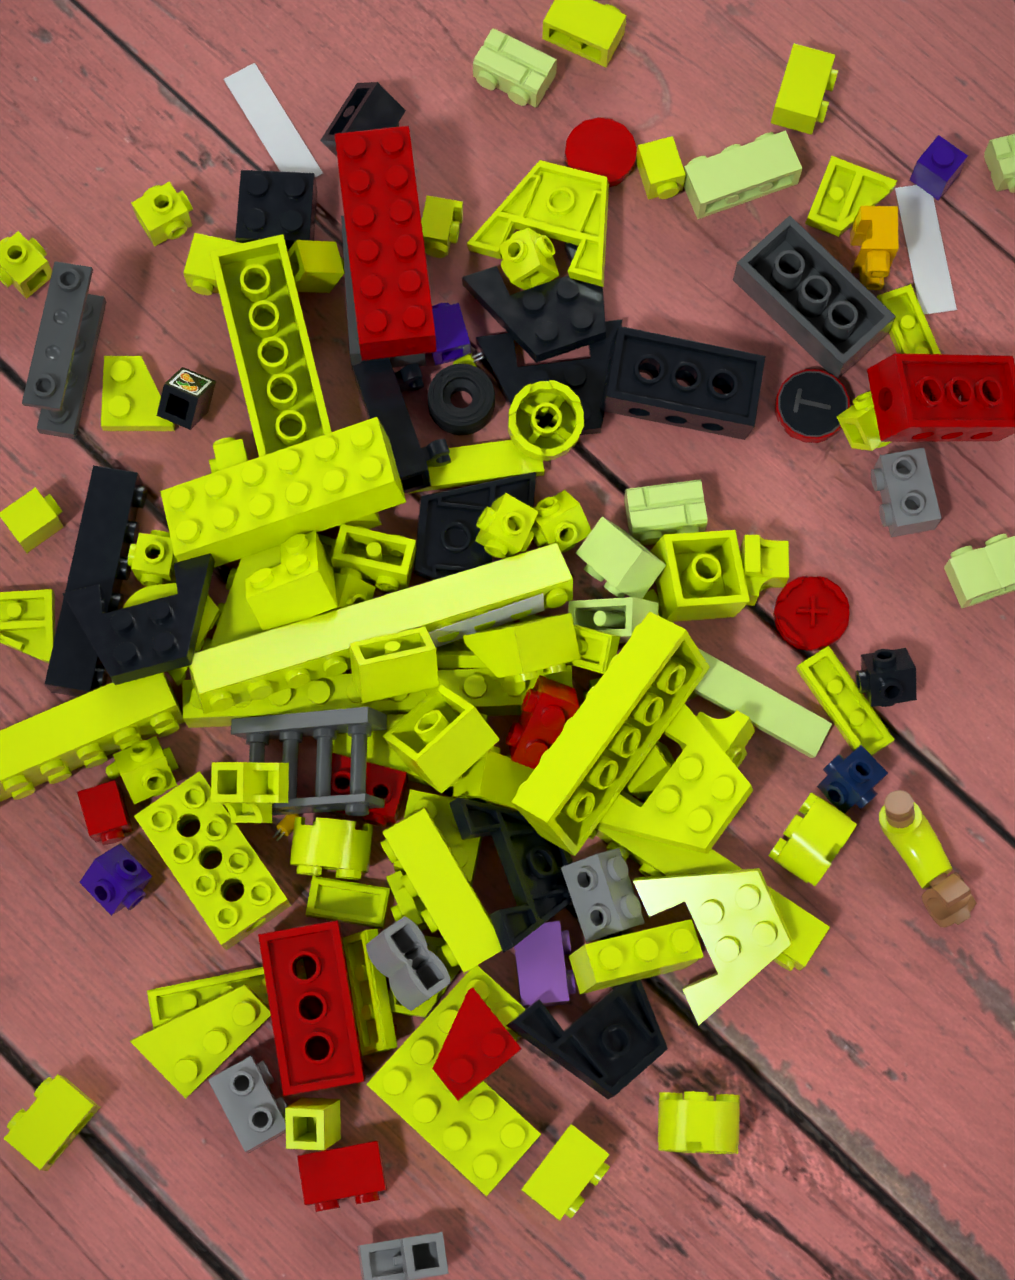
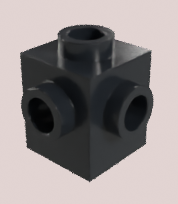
(887, 677)

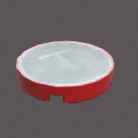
(810, 404)

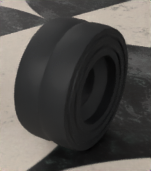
(461, 378)

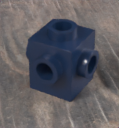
(852, 779)

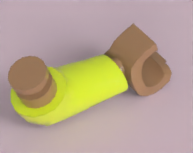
(912, 836)

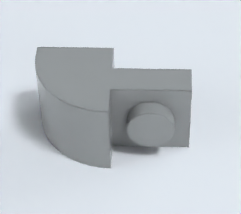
(404, 1258)

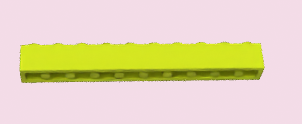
(320, 644)
(477, 686)

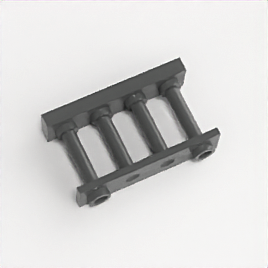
(64, 350)
(324, 727)

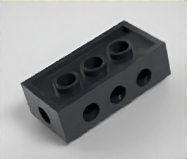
(697, 365)

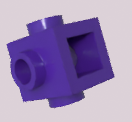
(116, 880)

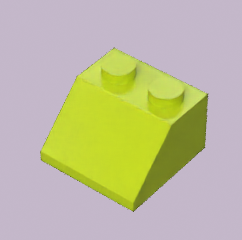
(527, 647)

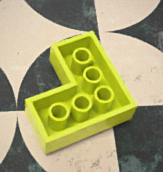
(480, 1131)

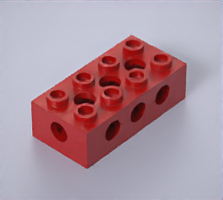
(906, 381)
(286, 995)

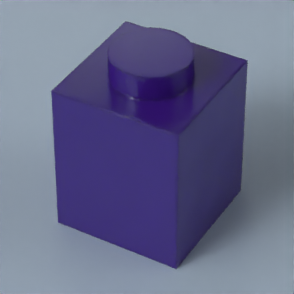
(938, 167)
(450, 332)

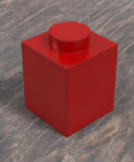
(105, 812)

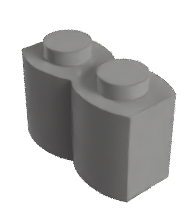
(404, 958)

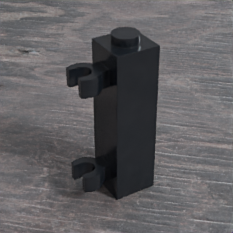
(382, 398)

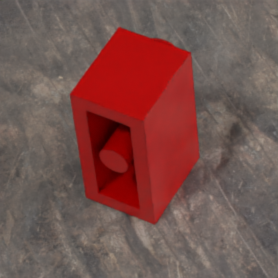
(341, 1175)

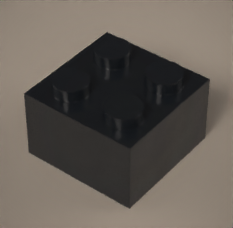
(276, 205)

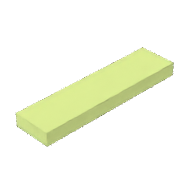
(764, 706)

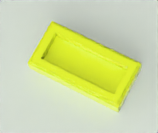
(347, 902)

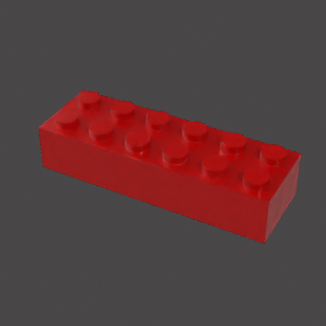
(385, 243)

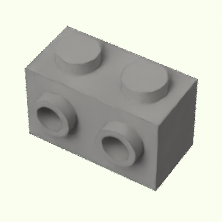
(906, 492)
(602, 895)
(250, 1103)

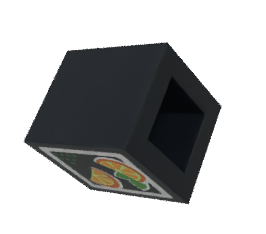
(186, 398)

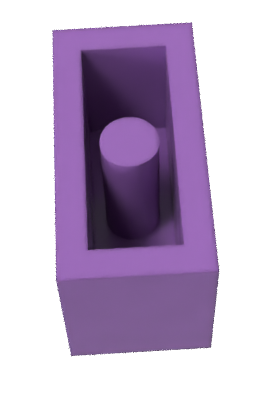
(542, 966)

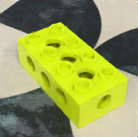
(185, 857)

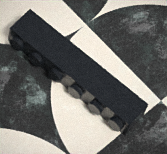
(98, 558)

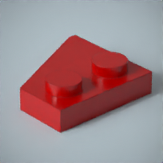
(473, 1047)

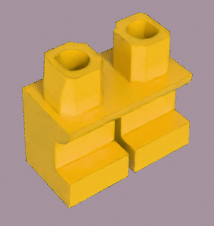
(878, 236)

